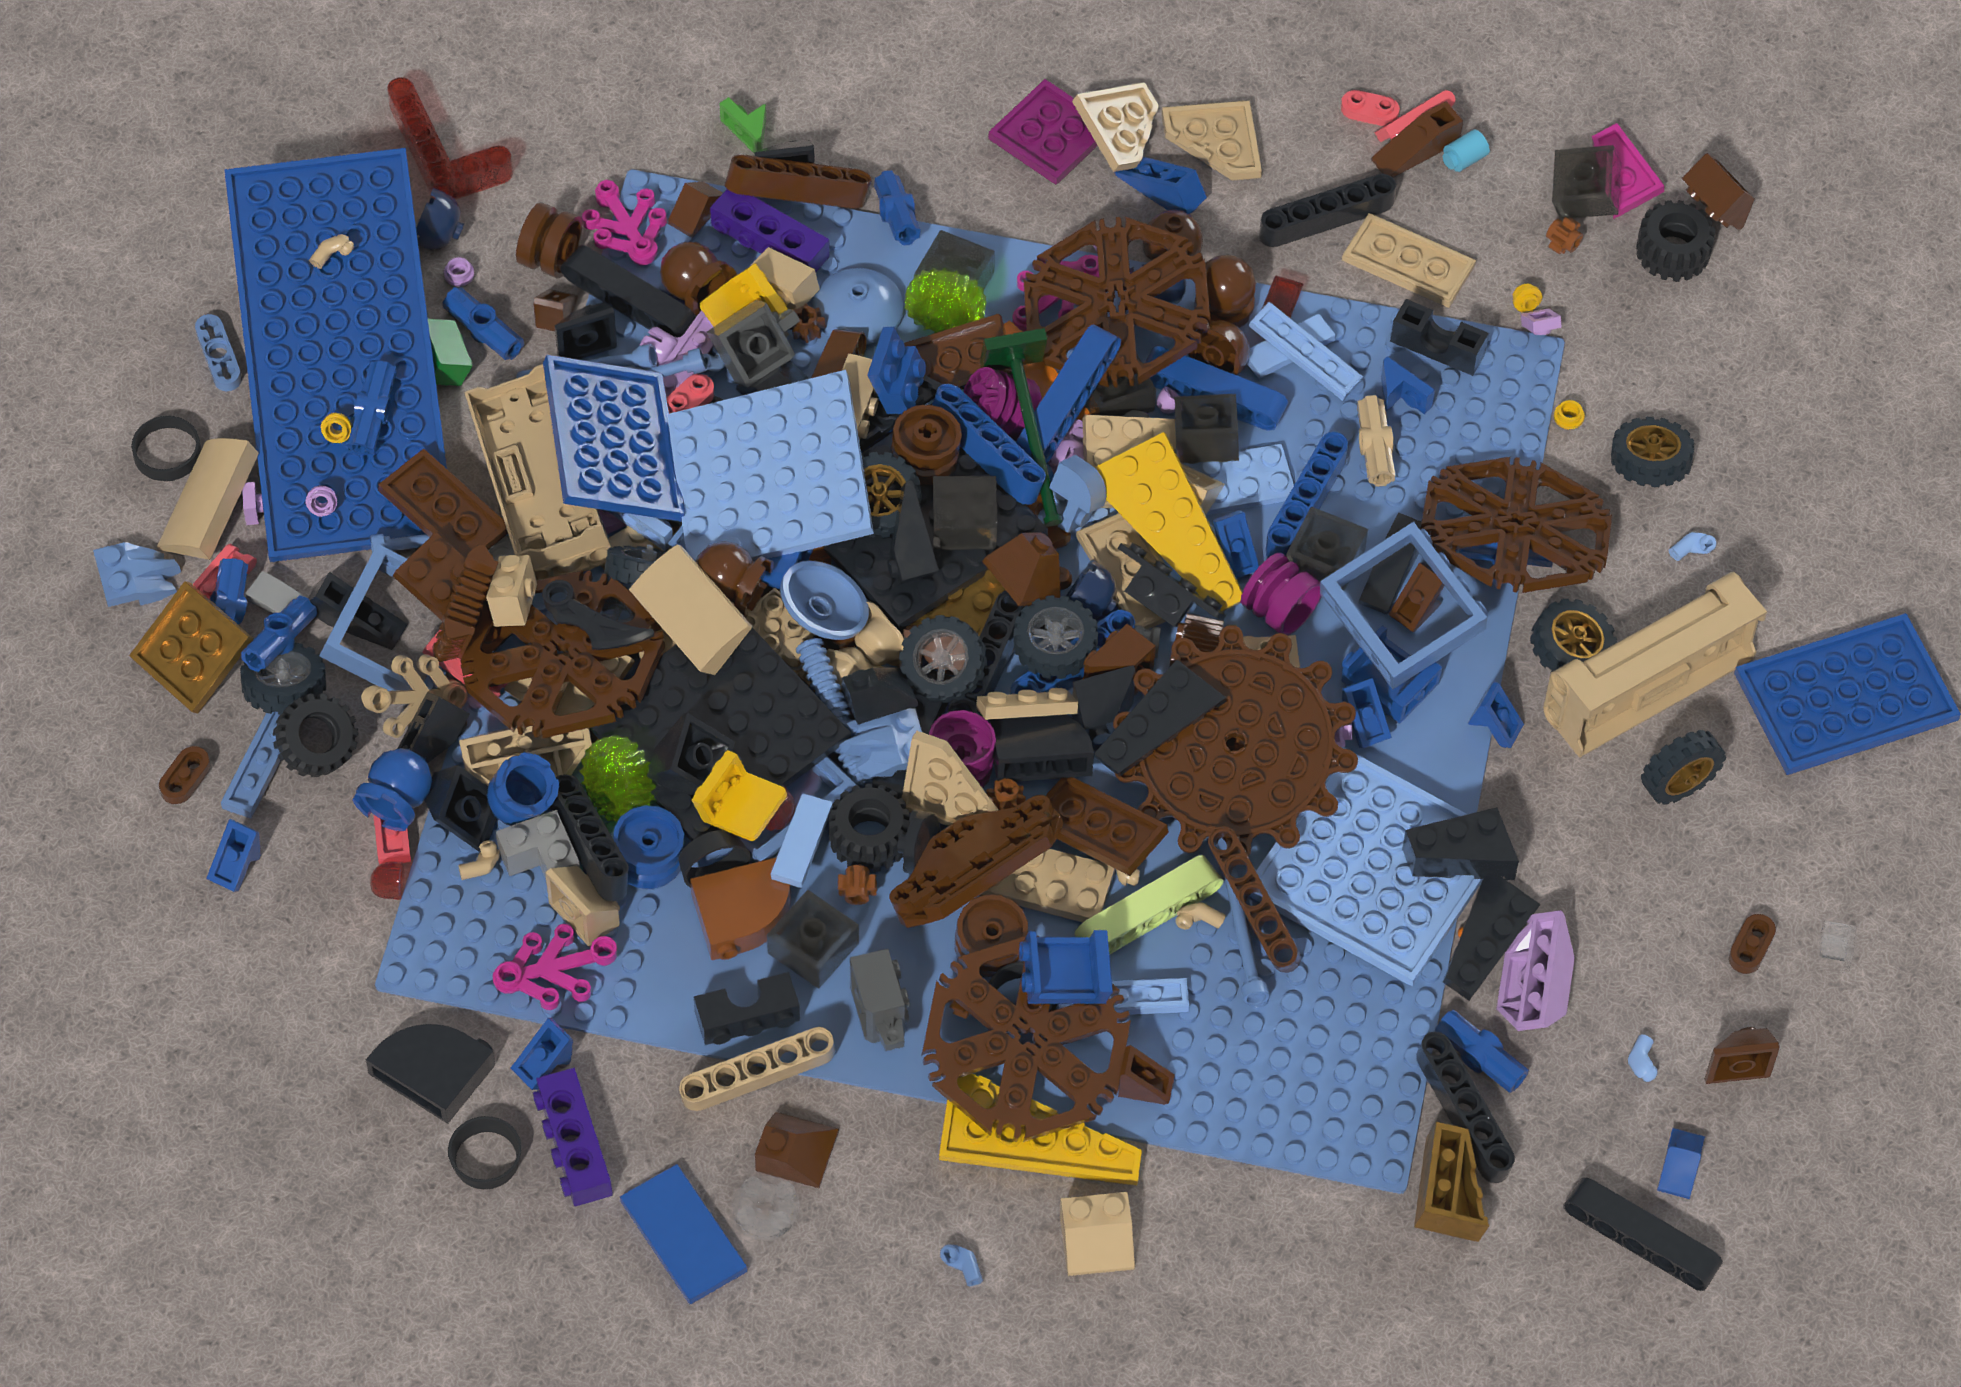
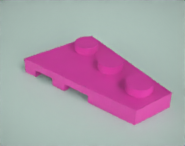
(1637, 178)

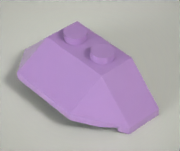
(1537, 973)

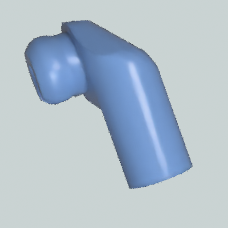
(964, 1261)

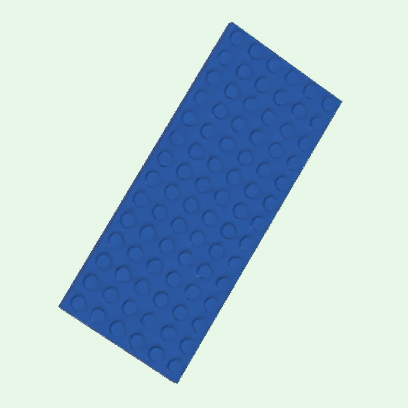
(318, 331)

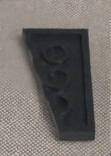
(1166, 710)

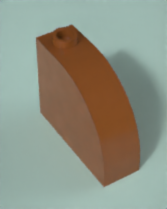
(739, 907)

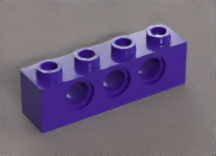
(762, 226)
(564, 1090)

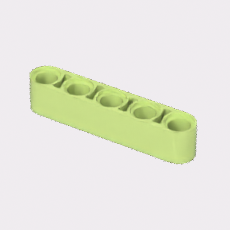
(1154, 903)

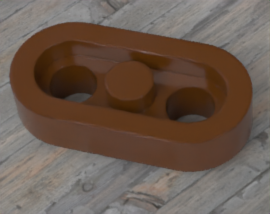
(182, 776)
(1750, 945)

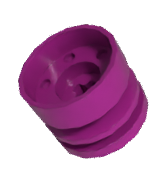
(997, 397)
(1281, 594)
(971, 740)

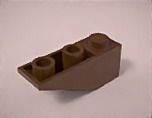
(1419, 140)

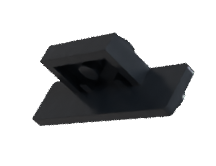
(1162, 592)

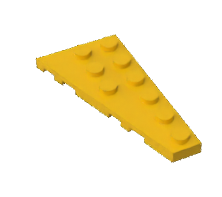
(1160, 504)
(1068, 1152)

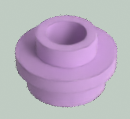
(458, 265)
(321, 509)

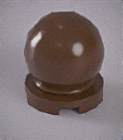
(693, 273)
(1230, 289)
(735, 573)

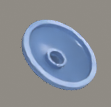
(875, 308)
(824, 600)

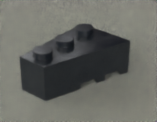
(1462, 846)

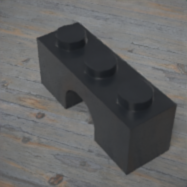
(1418, 332)
(722, 1020)

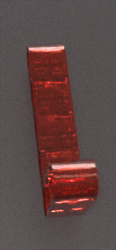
(453, 177)

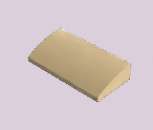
(208, 497)
(691, 609)

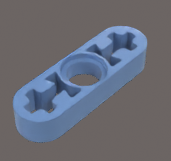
(220, 341)

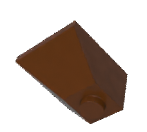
(1027, 568)
(1743, 1056)
(795, 1149)

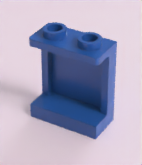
(1398, 701)
(1066, 969)

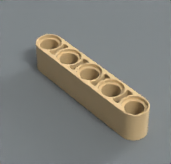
(747, 1082)

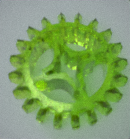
(944, 300)
(616, 776)

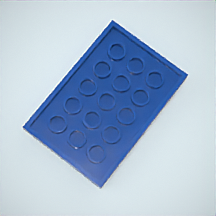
(612, 438)
(1846, 694)

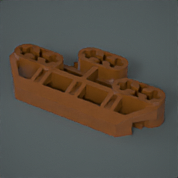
(973, 858)

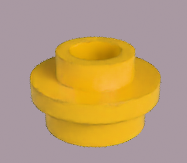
(1526, 297)
(1571, 408)
(333, 435)

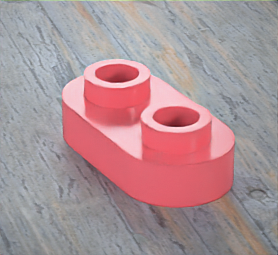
(1369, 107)
(689, 396)

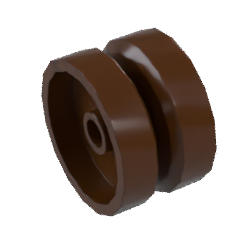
(548, 239)
(927, 441)
(987, 923)

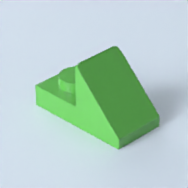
(747, 127)

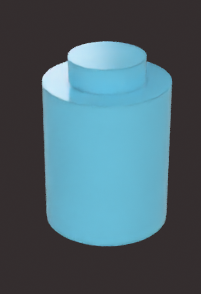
(1465, 150)

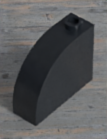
(1041, 748)
(432, 1066)

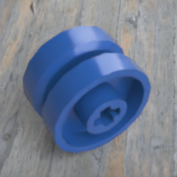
(650, 845)

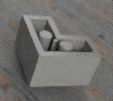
(536, 843)

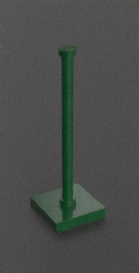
(1014, 352)

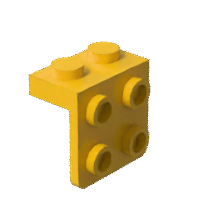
(738, 293)
(737, 799)

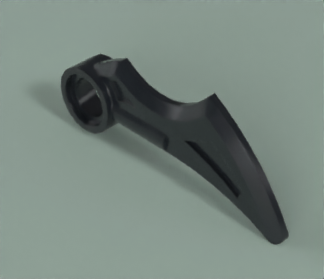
(601, 630)

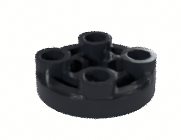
(921, 829)

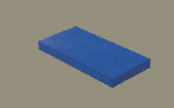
(683, 1234)

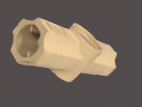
(1376, 440)

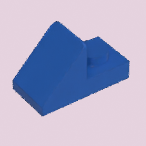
(1401, 383)
(1236, 543)
(1498, 715)
(1370, 722)
(233, 856)
(544, 1052)
(1681, 1163)

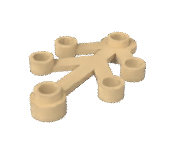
(378, 698)

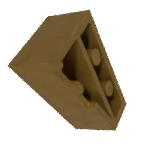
(1448, 1186)

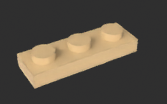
(1027, 704)

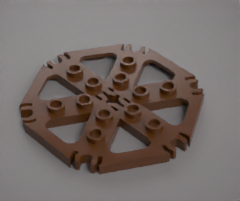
(1138, 299)
(1517, 523)
(554, 671)
(1021, 1061)

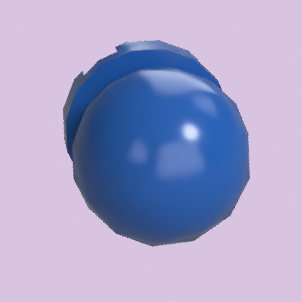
(395, 786)
(522, 789)

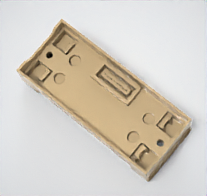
(523, 467)
(1654, 666)

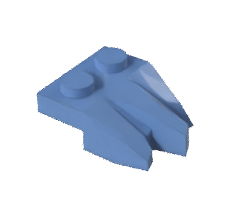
(134, 574)
(882, 742)

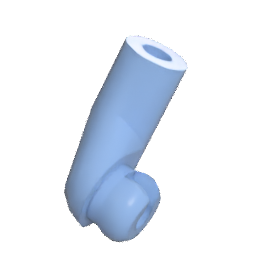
(713, 363)
(1693, 543)
(1640, 1061)

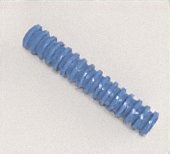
(828, 692)

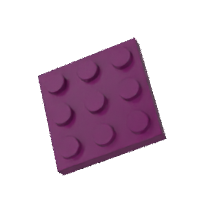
(1045, 132)

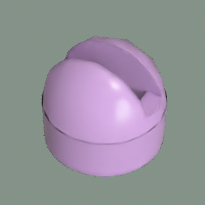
(1166, 400)

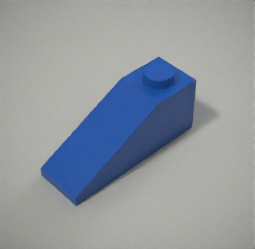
(1166, 184)

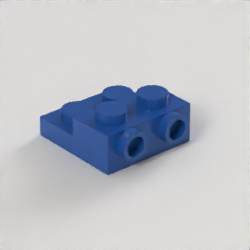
(896, 372)

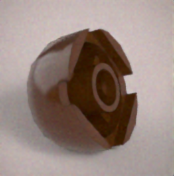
(1177, 223)
(1223, 347)

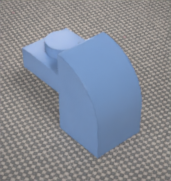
(1082, 488)

